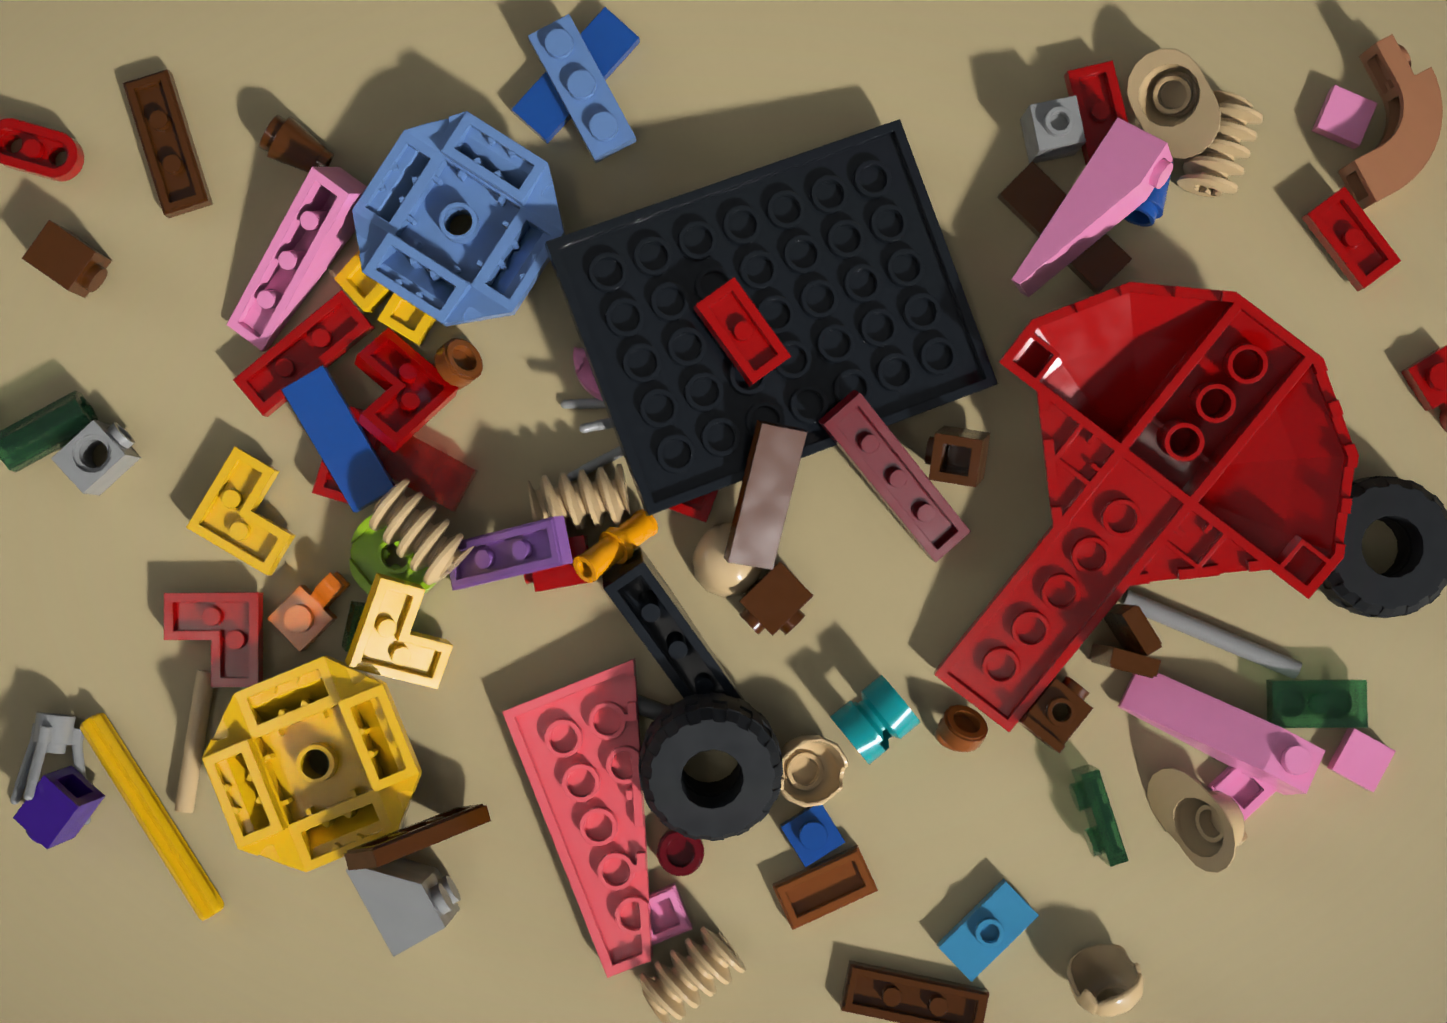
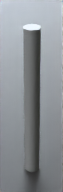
(1214, 635)

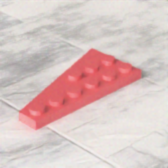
(584, 772)

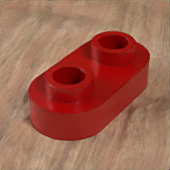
(39, 150)

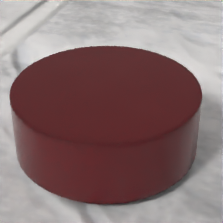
(679, 853)

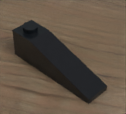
(665, 627)

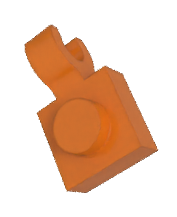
(307, 613)

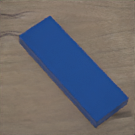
(609, 45)
(339, 438)

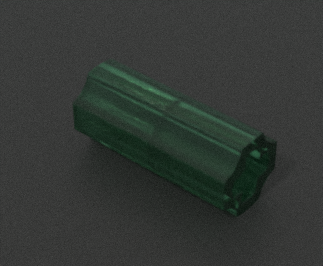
(44, 431)

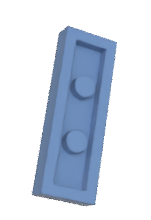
(582, 88)

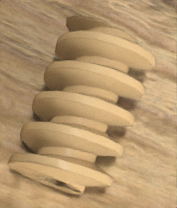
(1209, 171)
(582, 498)
(417, 533)
(690, 974)

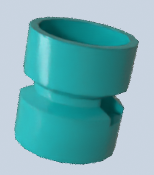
(875, 719)

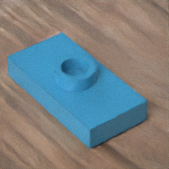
(987, 930)

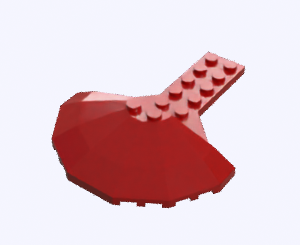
(1173, 449)

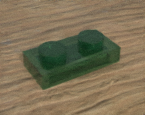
(1317, 703)
(1091, 796)

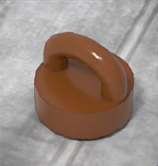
(458, 362)
(961, 729)

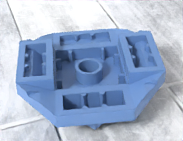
(446, 173)

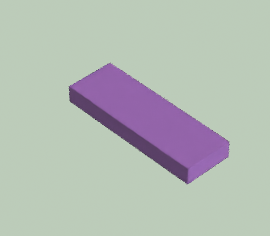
(513, 553)

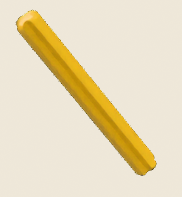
(152, 816)

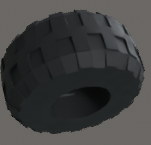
(1421, 559)
(718, 807)

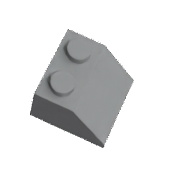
(406, 901)

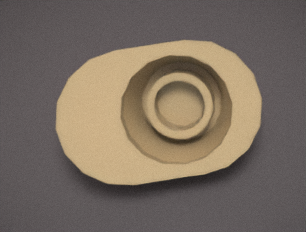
(1174, 101)
(1199, 820)

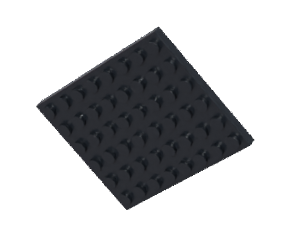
(838, 265)

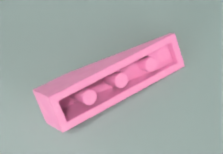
(1107, 191)
(298, 255)
(1225, 732)

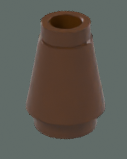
(293, 145)

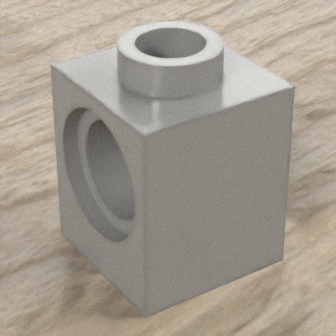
(1052, 129)
(77, 457)

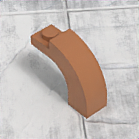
(1411, 126)

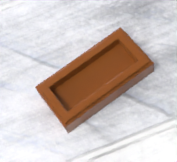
(824, 887)

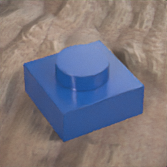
(812, 834)

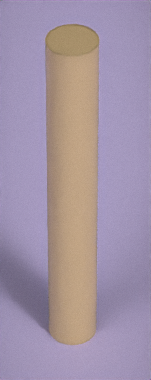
(194, 743)

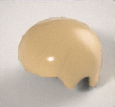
(714, 571)
(812, 770)
(1105, 980)

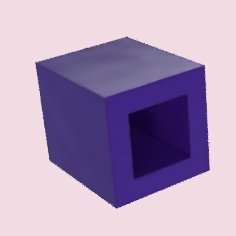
(59, 807)

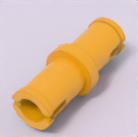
(615, 546)

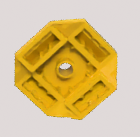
(265, 773)

